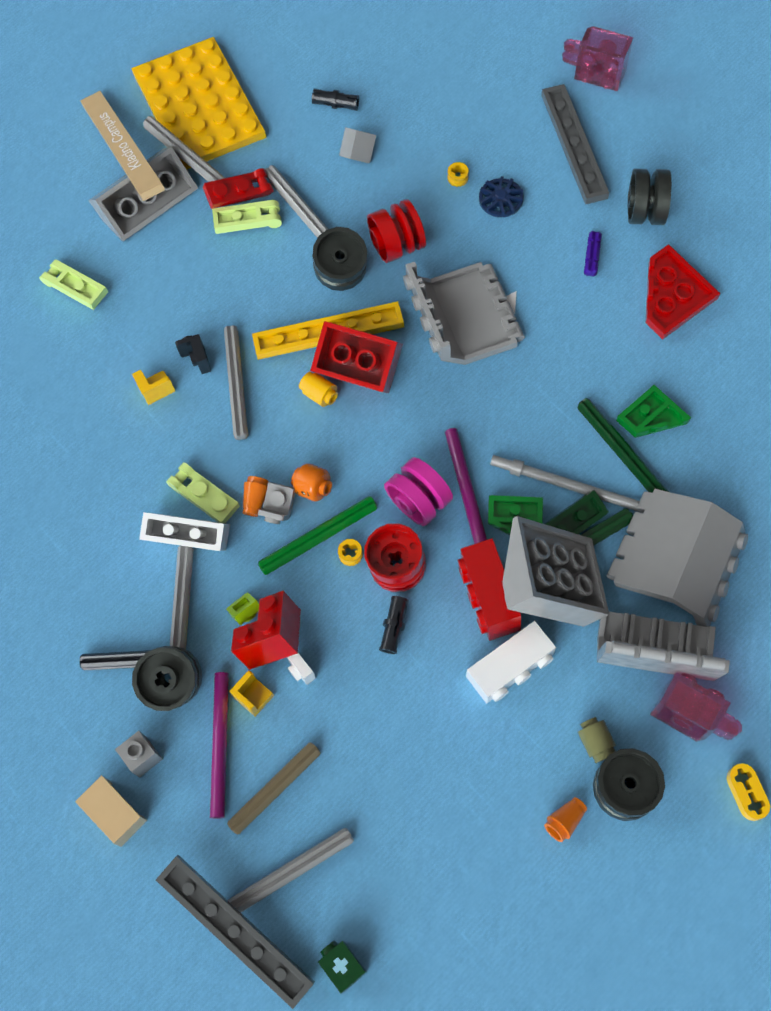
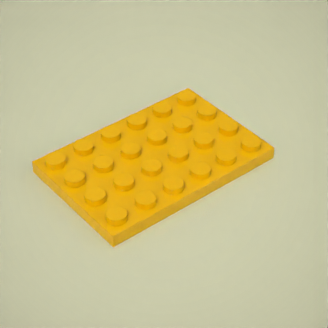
(199, 100)

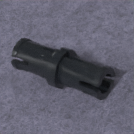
(335, 99)
(394, 625)

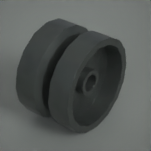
(649, 196)
(339, 258)
(150, 681)
(641, 772)

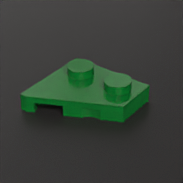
(652, 414)
(504, 508)

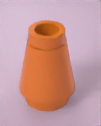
(254, 495)
(565, 820)

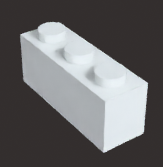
(184, 531)
(511, 663)

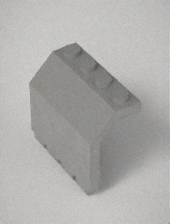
(464, 313)
(680, 553)
(659, 646)

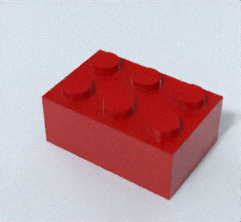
(356, 357)
(484, 573)

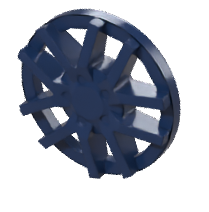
(501, 197)

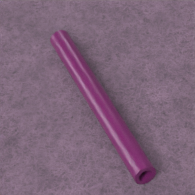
(465, 485)
(219, 745)

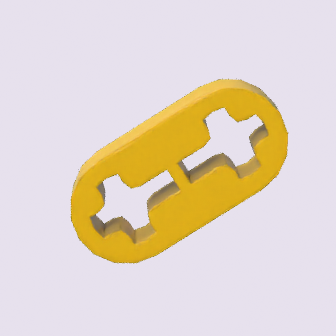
(754, 789)

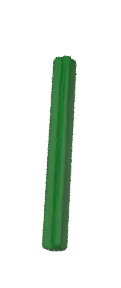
(317, 535)

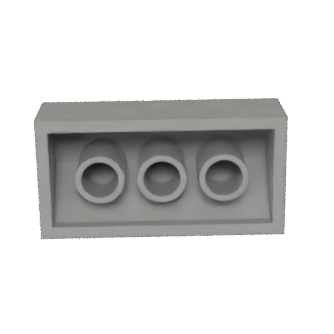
(125, 210)

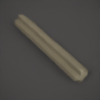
(273, 788)

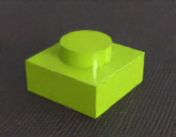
(243, 609)

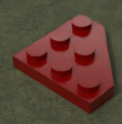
(674, 292)

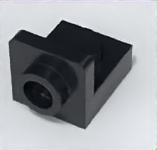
(194, 347)

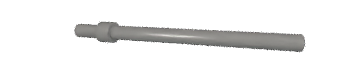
(518, 468)

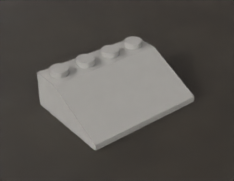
(553, 574)

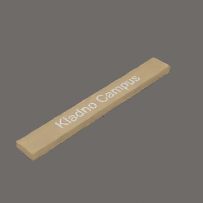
(122, 146)

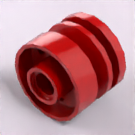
(398, 230)

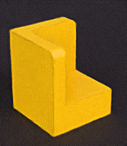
(154, 387)
(251, 693)

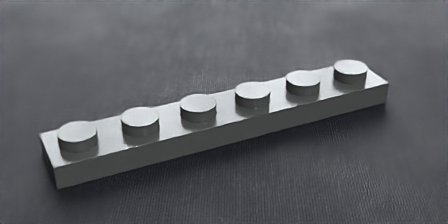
(575, 144)
(235, 931)

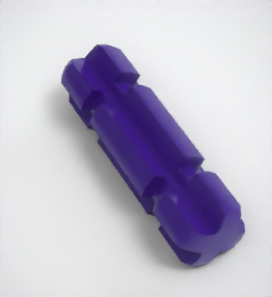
(592, 253)

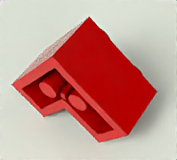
(272, 635)

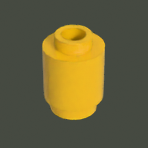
(318, 389)

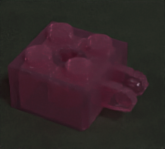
(599, 57)
(695, 710)

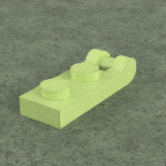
(246, 216)
(74, 284)
(203, 494)

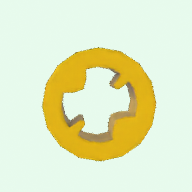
(461, 180)
(351, 544)

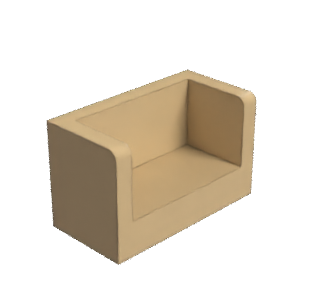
(110, 811)

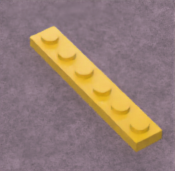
(307, 334)

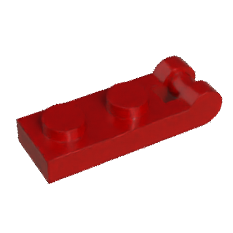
(237, 188)

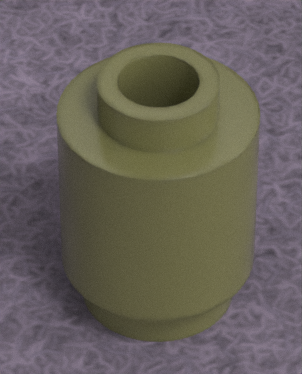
(596, 739)

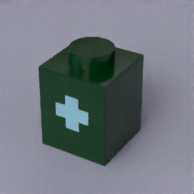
(341, 965)

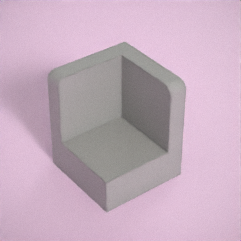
(357, 145)

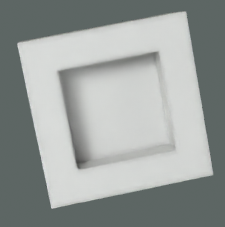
(300, 669)

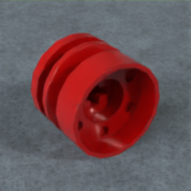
(395, 543)

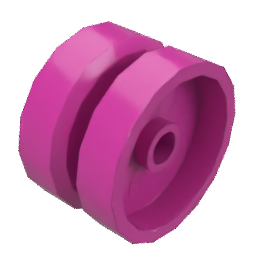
(418, 491)

